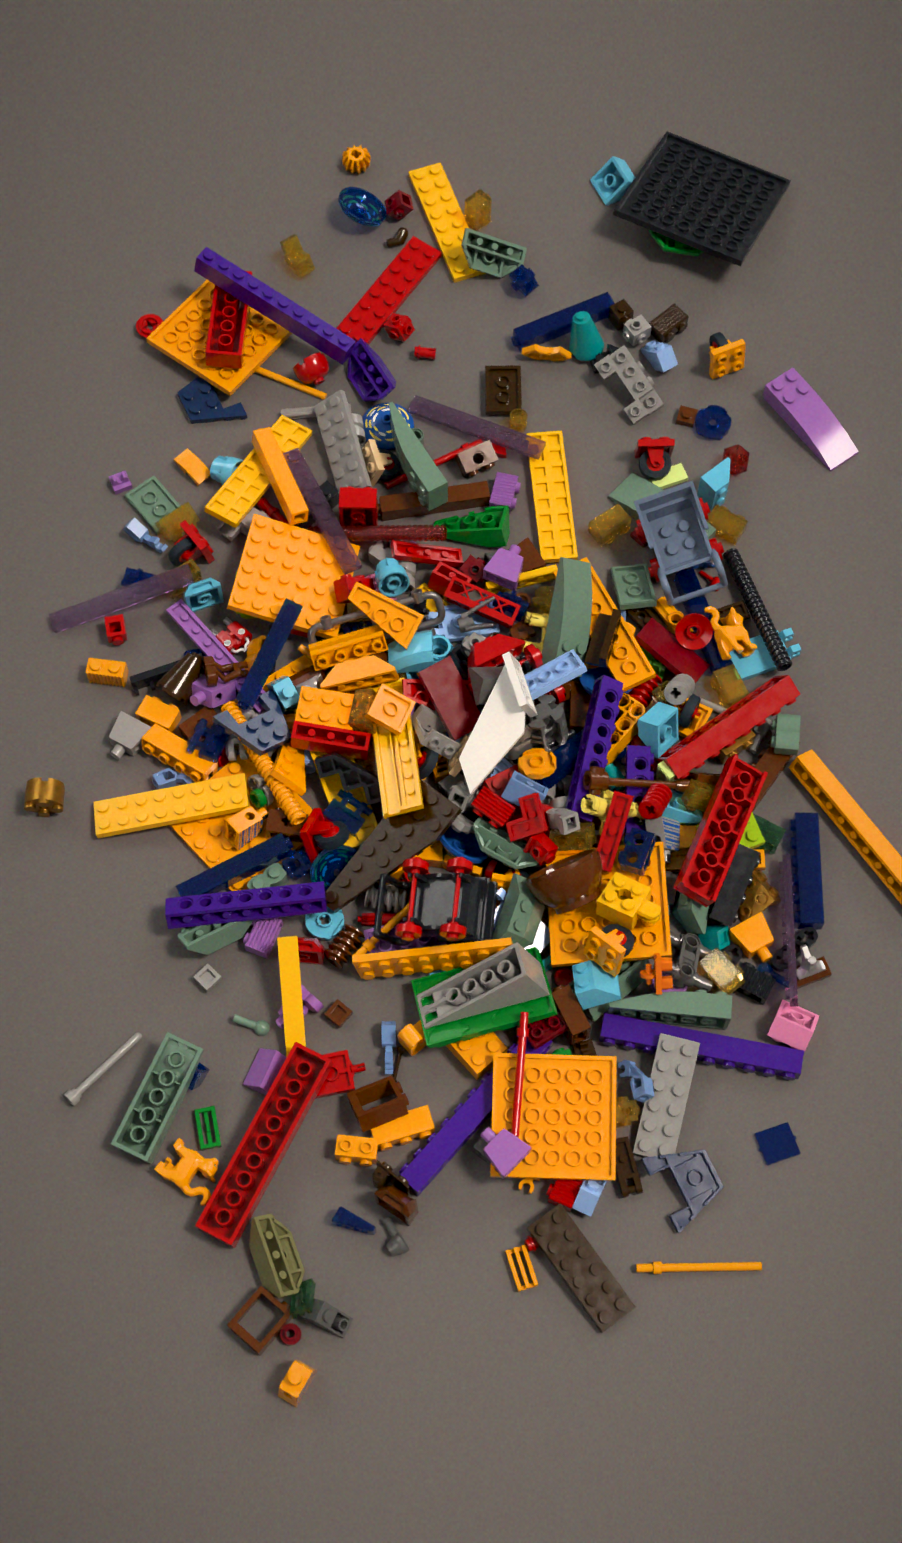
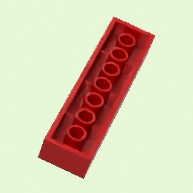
(730, 725)

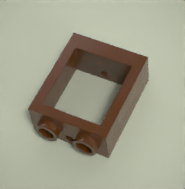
(572, 1014)
(382, 1113)
(245, 1336)

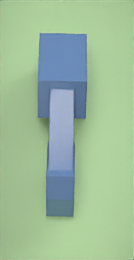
(140, 534)
(160, 782)
(388, 1031)
(640, 1084)

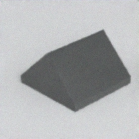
(483, 681)

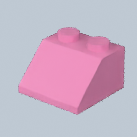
(793, 1026)

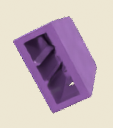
(505, 567)
(212, 696)
(504, 1150)

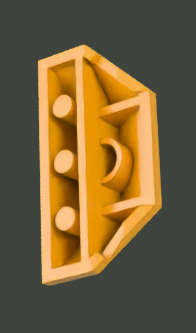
(359, 674)

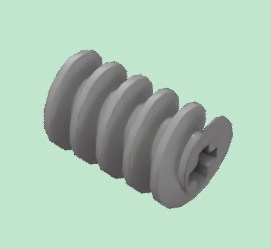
(679, 689)
(391, 899)

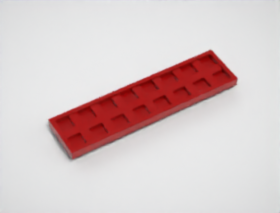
(390, 290)

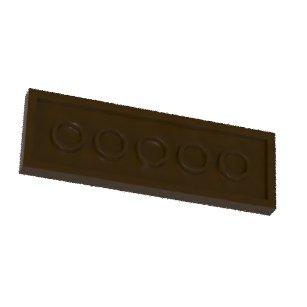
(581, 1268)

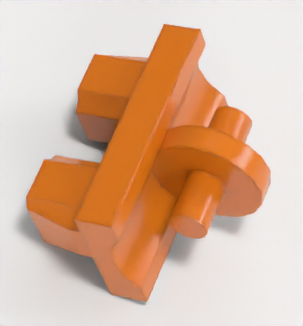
(660, 982)

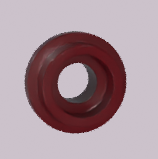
(295, 1339)

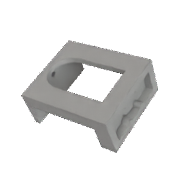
(436, 738)

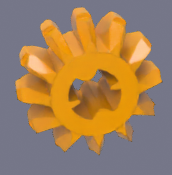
(356, 159)

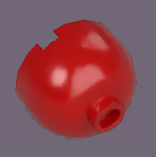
(312, 369)

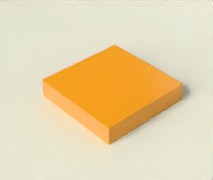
(390, 709)

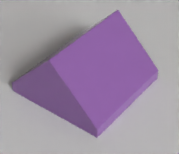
(264, 1070)

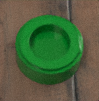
(258, 798)

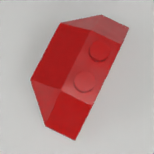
(490, 651)

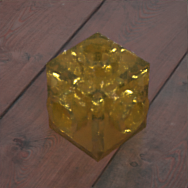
(543, 599)
(626, 1111)

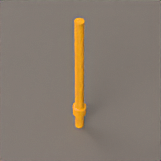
(291, 383)
(369, 944)
(658, 1267)

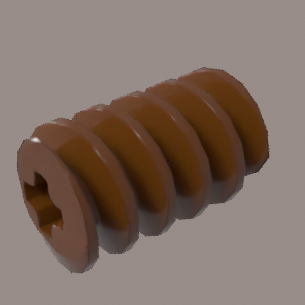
(342, 945)

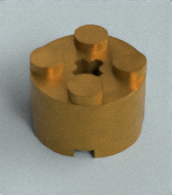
(44, 796)

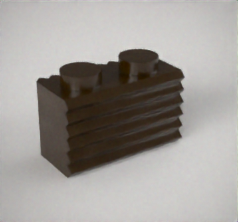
(669, 323)

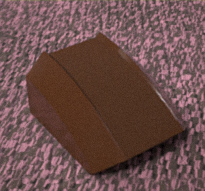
(397, 1203)

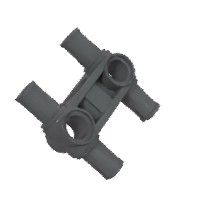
(685, 961)

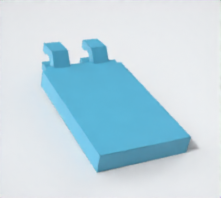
(760, 661)

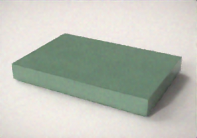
(151, 501)
(633, 586)

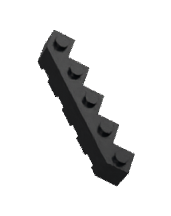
(350, 773)

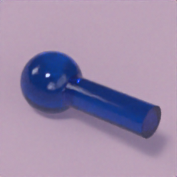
(768, 968)

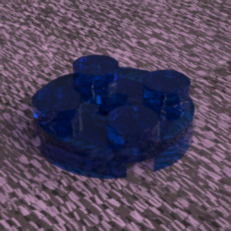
(711, 431)

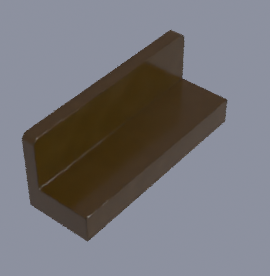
(603, 639)

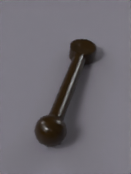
(400, 1050)

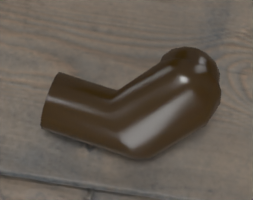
(400, 238)

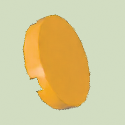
(537, 763)

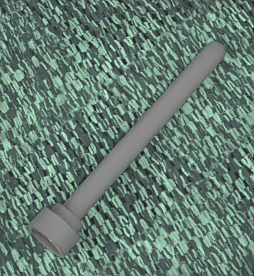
(74, 1095)

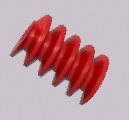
(643, 691)
(655, 801)

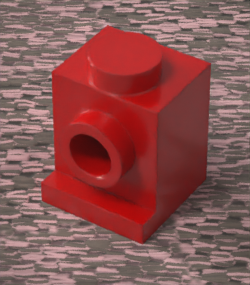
(116, 629)
(541, 848)

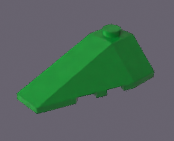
(484, 528)

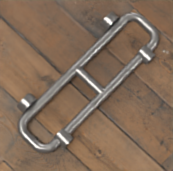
(416, 598)

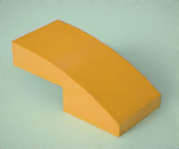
(193, 466)

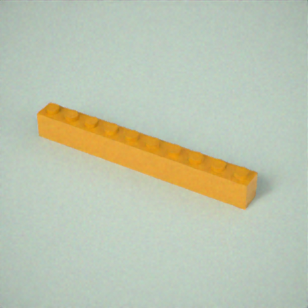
(850, 820)

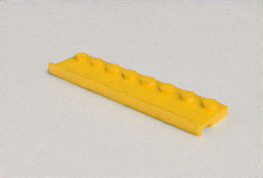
(397, 766)

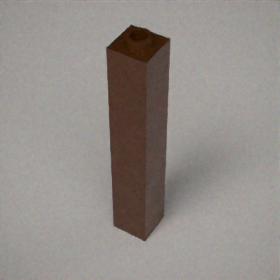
(459, 498)

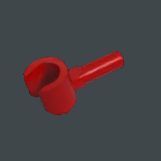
(715, 580)

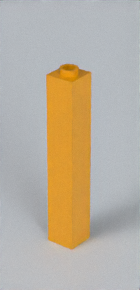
(280, 476)

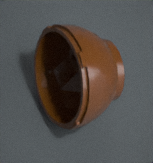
(568, 881)

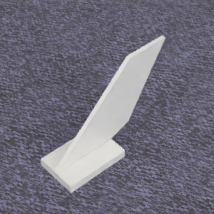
(499, 724)

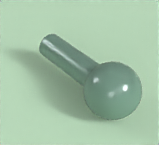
(260, 1027)

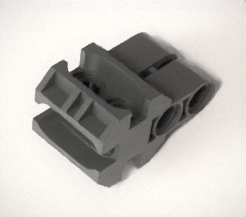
(542, 729)

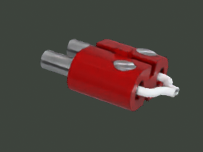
(234, 636)

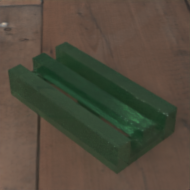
(306, 1298)

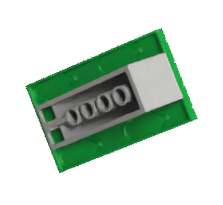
(484, 996)

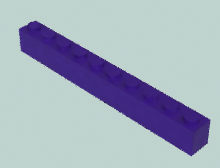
(274, 305)
(713, 1048)
(455, 1131)

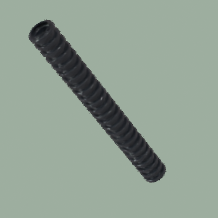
(757, 609)

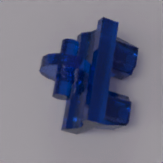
(132, 576)
(518, 600)

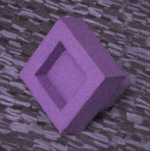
(120, 482)

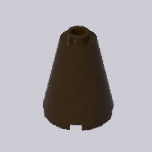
(179, 678)

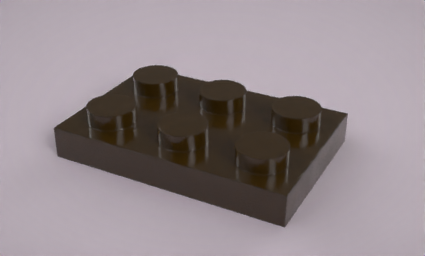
(502, 389)

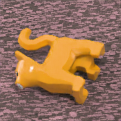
(732, 635)
(186, 1168)

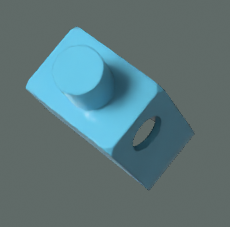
(285, 693)

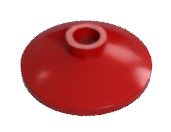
(696, 639)

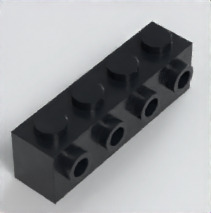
(734, 886)

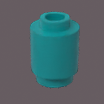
(614, 772)

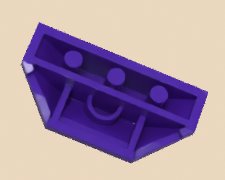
(369, 373)

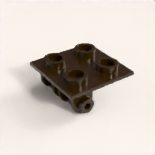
(384, 1173)

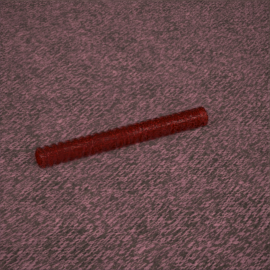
(391, 533)

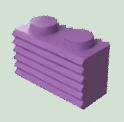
(504, 491)
(263, 936)

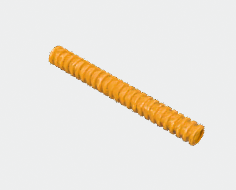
(264, 765)

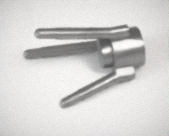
(467, 624)

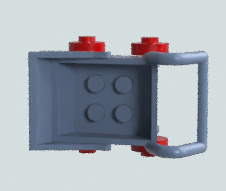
(675, 528)

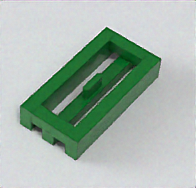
(210, 1145)

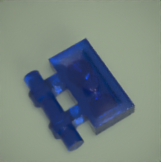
(214, 743)
(339, 812)

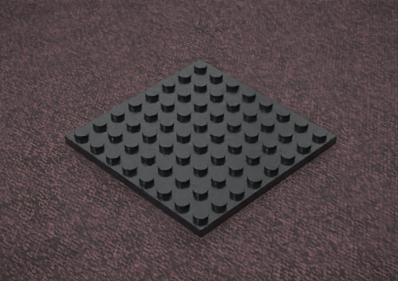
(702, 198)

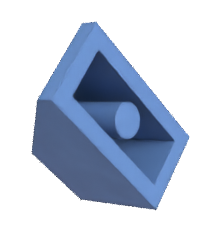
(521, 786)

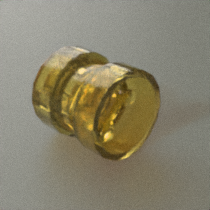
(518, 420)

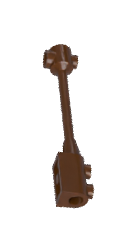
(598, 780)

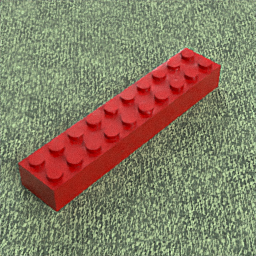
(264, 1145)

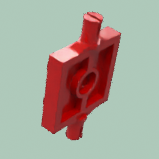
(341, 1075)

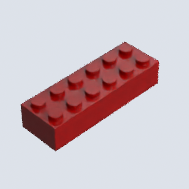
(226, 330)

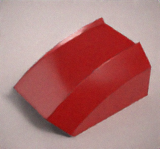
(310, 950)

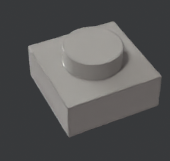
(207, 978)

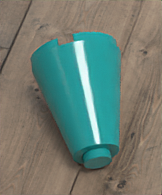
(585, 337)

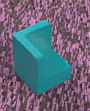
(715, 937)

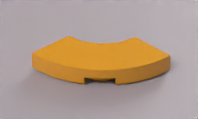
(546, 353)

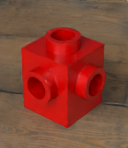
(399, 327)

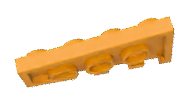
(388, 614)
(290, 768)

